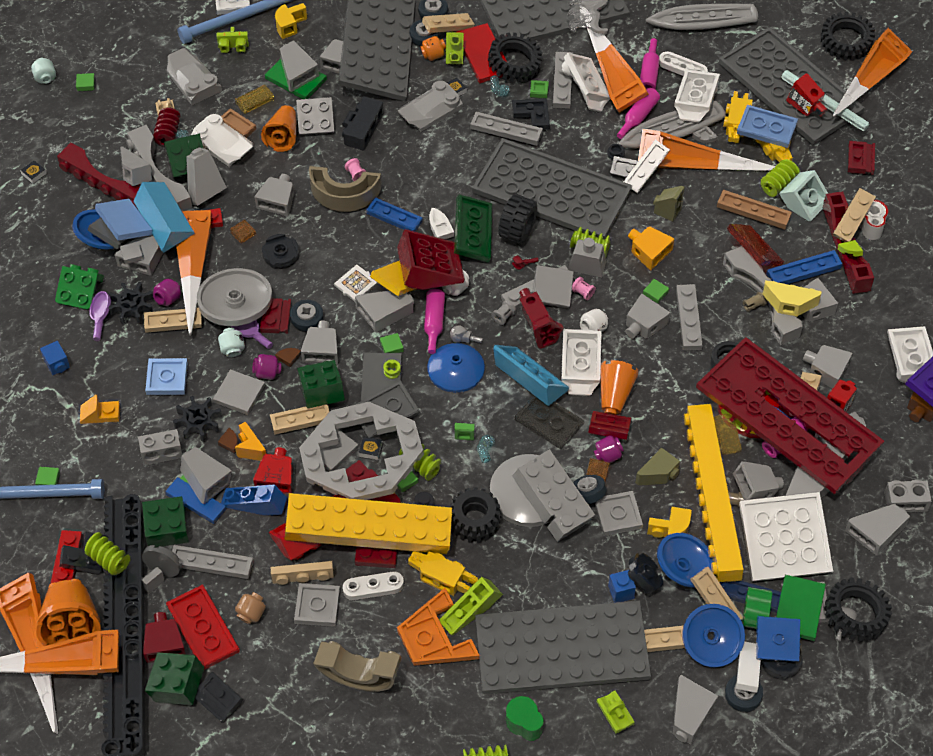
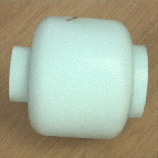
(42, 70)
(231, 342)

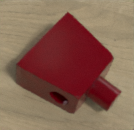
(162, 637)

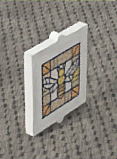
(355, 282)

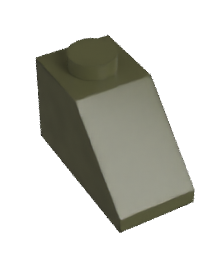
(669, 203)
(658, 469)

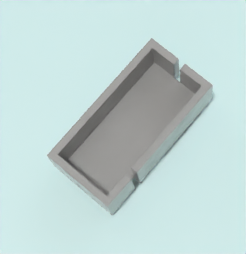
(553, 495)

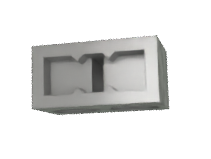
(160, 447)
(908, 499)

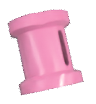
(353, 166)
(583, 288)

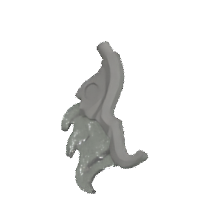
(586, 15)

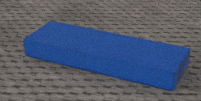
(394, 215)
(210, 510)

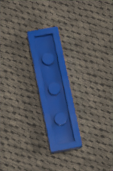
(805, 268)

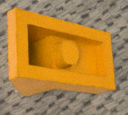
(99, 412)
(250, 447)

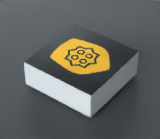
(457, 86)
(33, 171)
(370, 448)

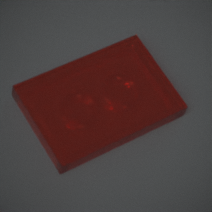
(755, 245)

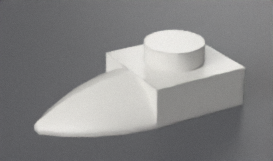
(440, 224)

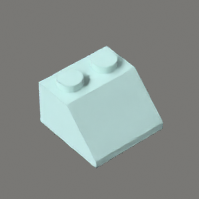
(805, 195)

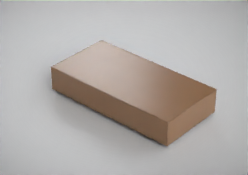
(238, 123)

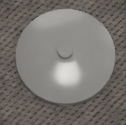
(234, 297)
(512, 500)

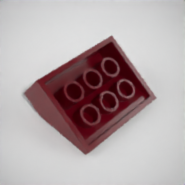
(428, 261)

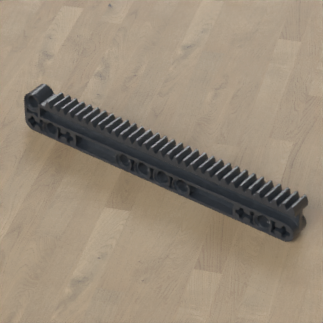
(125, 688)

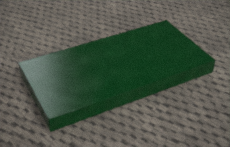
(473, 228)

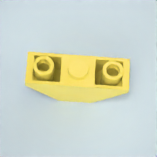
(790, 298)

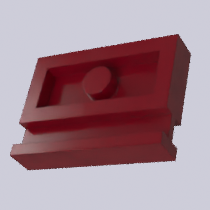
(861, 157)
(276, 317)
(609, 424)

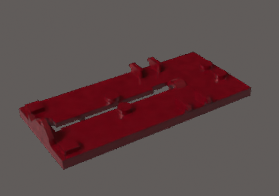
(739, 388)

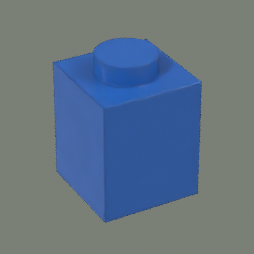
(55, 358)
(621, 587)

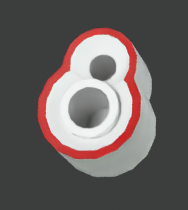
(874, 220)

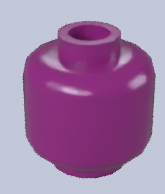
(166, 292)
(266, 366)
(608, 449)

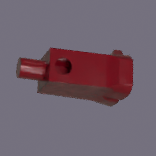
(542, 325)

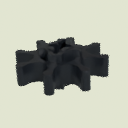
(131, 302)
(197, 418)

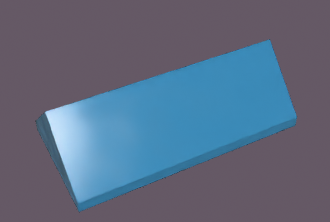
(162, 214)
(529, 373)

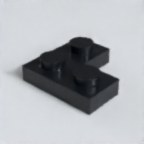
(533, 108)
(76, 558)

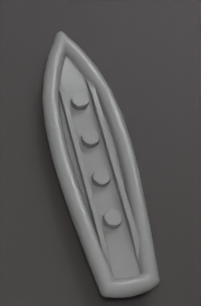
(704, 16)
(673, 125)

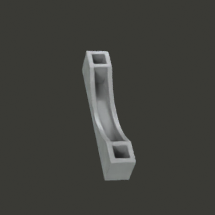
(143, 145)
(745, 268)

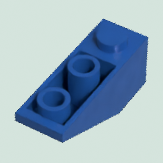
(255, 499)

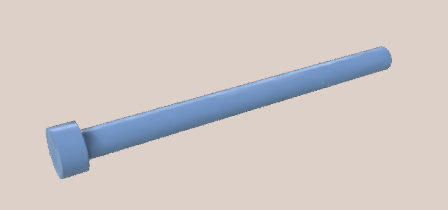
(187, 33)
(95, 489)

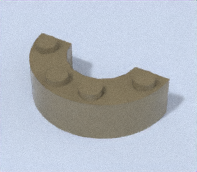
(344, 196)
(355, 670)

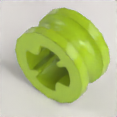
(390, 373)

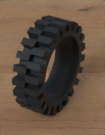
(847, 50)
(509, 70)
(849, 625)

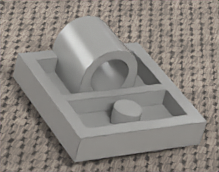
(315, 116)

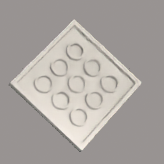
(785, 536)

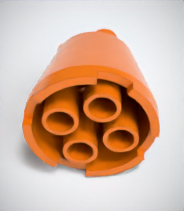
(66, 613)

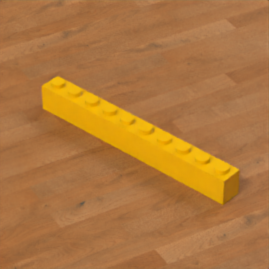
(714, 494)

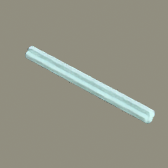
(831, 104)

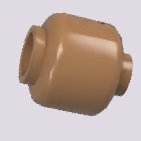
(250, 608)

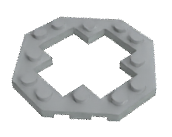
(337, 481)

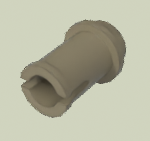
(755, 301)
(735, 498)

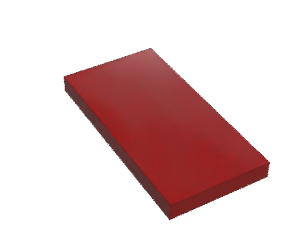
(476, 47)
(202, 627)

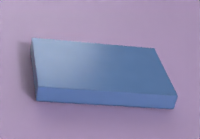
(767, 126)
(123, 219)

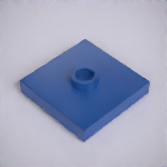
(778, 639)

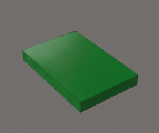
(277, 76)
(801, 601)

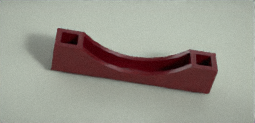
(74, 161)
(856, 268)

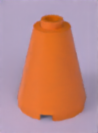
(280, 130)
(616, 385)

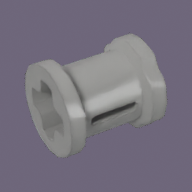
(503, 312)

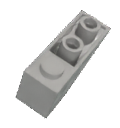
(134, 168)

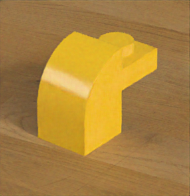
(288, 17)
(678, 523)

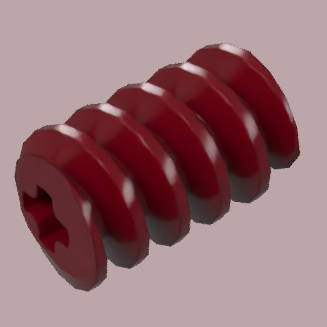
(166, 125)

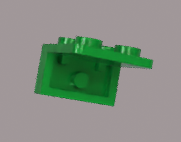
(77, 286)

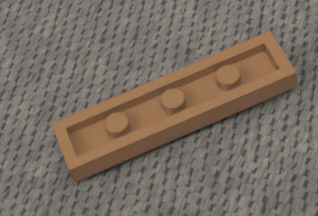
(754, 209)

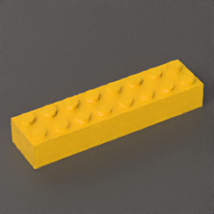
(368, 523)

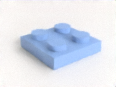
(166, 376)

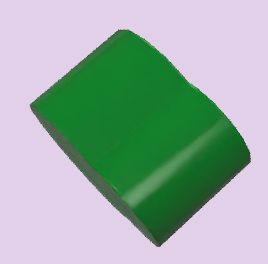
(756, 604)
(524, 718)

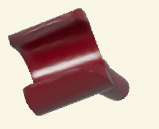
(519, 263)

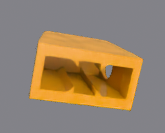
(650, 246)

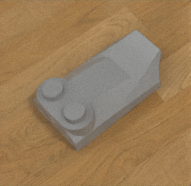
(192, 76)
(432, 106)

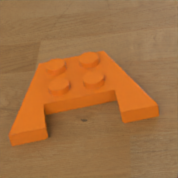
(426, 638)

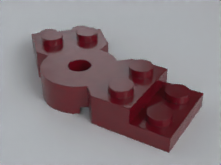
(367, 555)

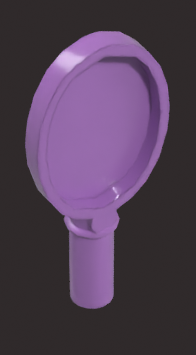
(98, 312)
(252, 330)

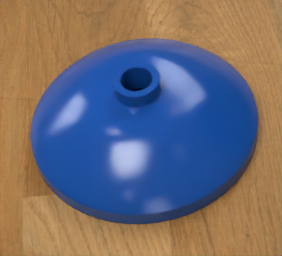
(80, 228)
(456, 375)
(683, 557)
(727, 631)

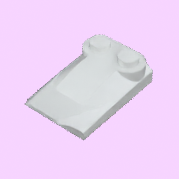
(588, 80)
(696, 94)
(222, 140)
(910, 350)
(581, 361)

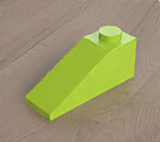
(472, 603)

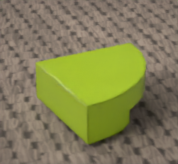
(851, 247)

